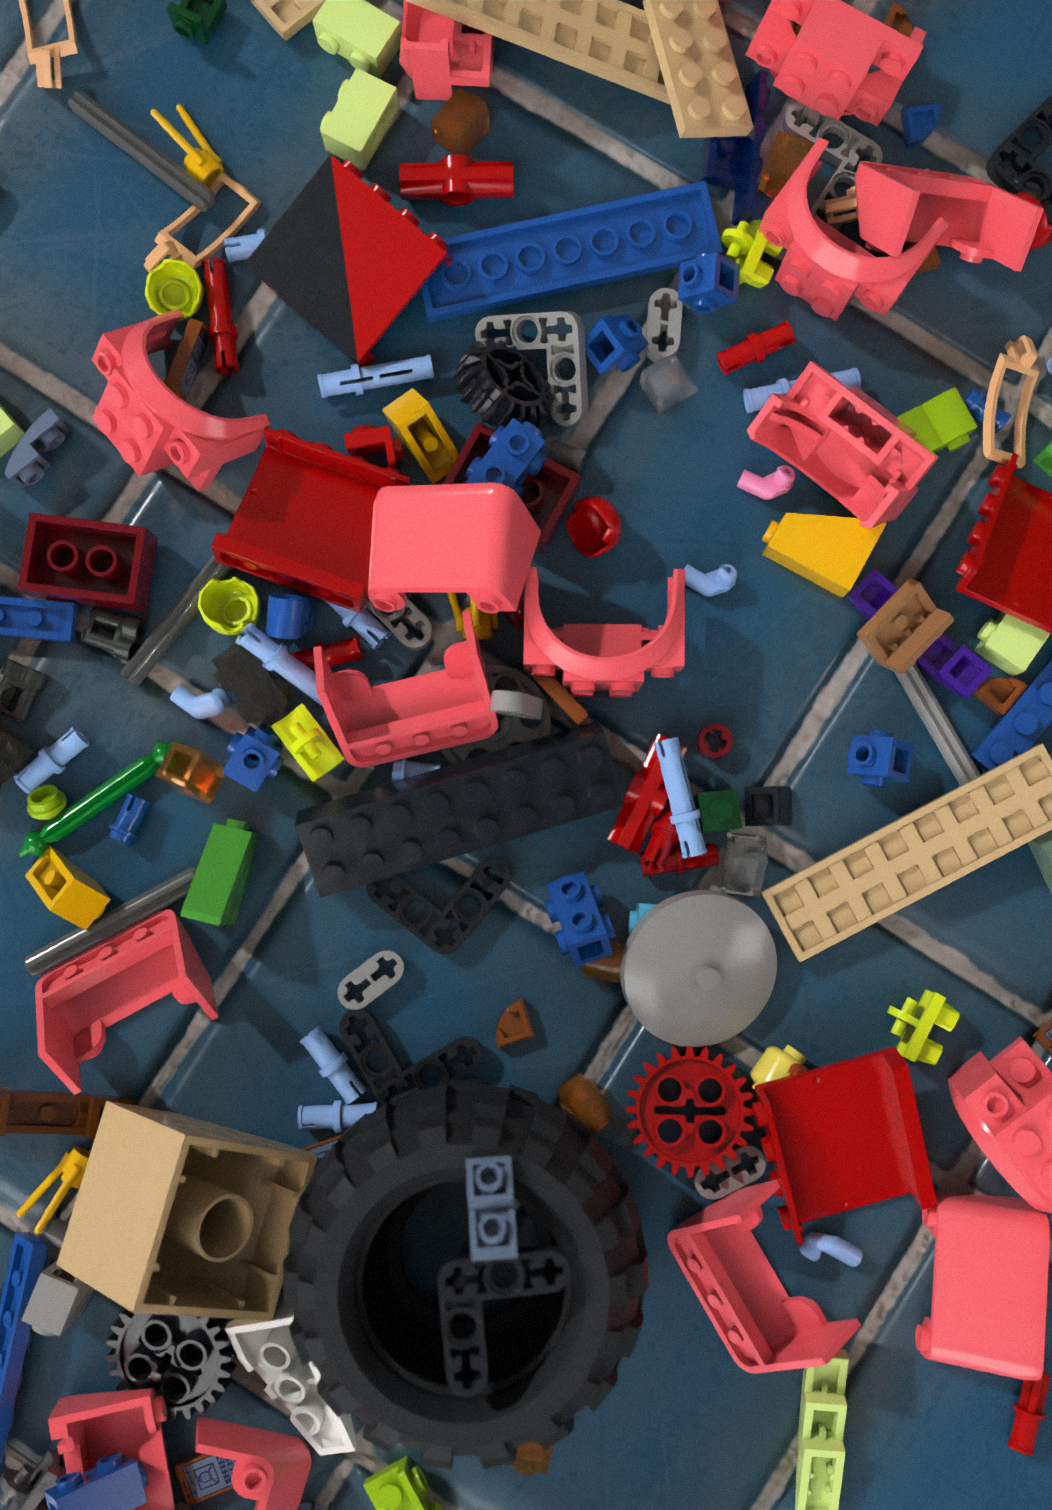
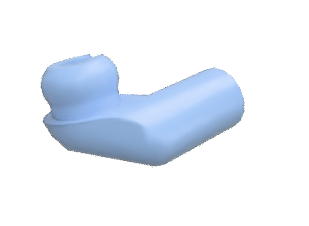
(201, 706)

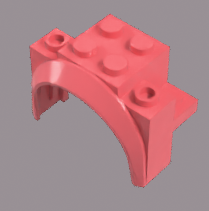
(443, 53)
(832, 56)
(826, 264)
(154, 424)
(845, 444)
(604, 654)
(1008, 1128)

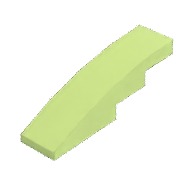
(821, 1435)

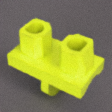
(746, 248)
(308, 743)
(928, 1012)

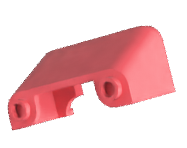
(450, 542)
(987, 1285)
(116, 1423)

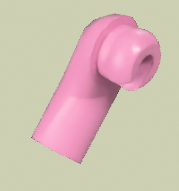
(770, 485)

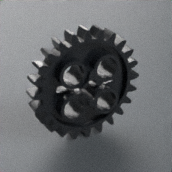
(172, 1357)

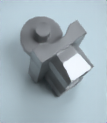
(26, 1487)

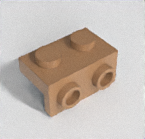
(904, 628)

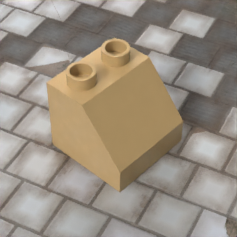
(184, 1215)

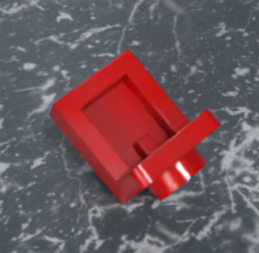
(371, 441)

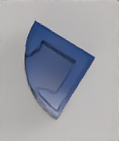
(919, 122)

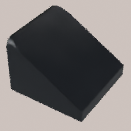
(768, 806)

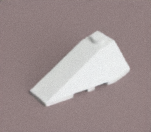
(272, 1354)

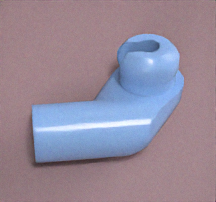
(712, 582)
(832, 1245)

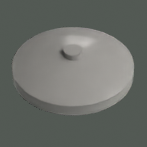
(698, 968)

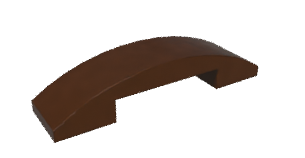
(53, 1112)

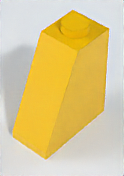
(822, 548)

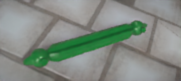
(95, 801)

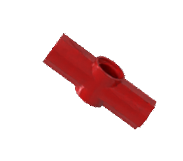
(456, 180)
(642, 802)

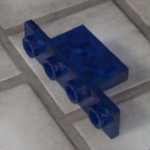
(736, 160)

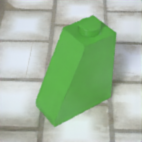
(221, 874)

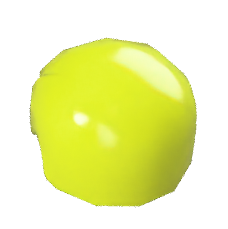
(174, 287)
(229, 605)

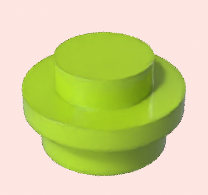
(45, 802)

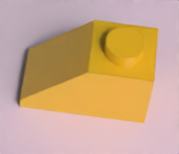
(422, 434)
(67, 889)

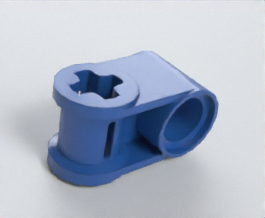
(289, 615)

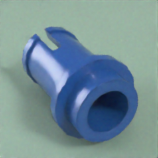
(975, 402)
(129, 819)

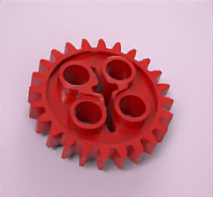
(689, 1148)

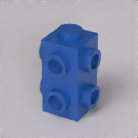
(512, 456)
(576, 909)
(112, 1485)

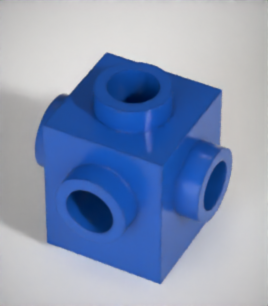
(708, 282)
(615, 343)
(880, 758)
(252, 770)

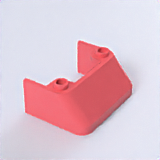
(981, 218)
(410, 713)
(112, 982)
(743, 1294)
(266, 1465)

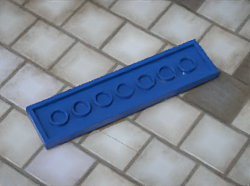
(572, 251)

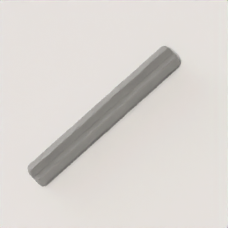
(938, 725)

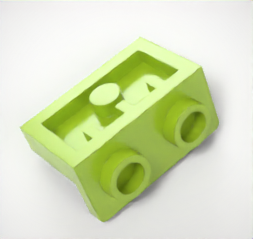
(399, 1488)

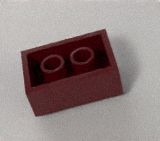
(544, 495)
(87, 562)

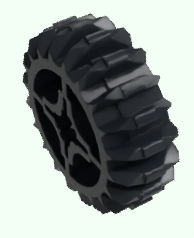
(502, 385)

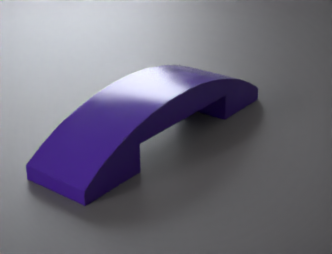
(944, 661)

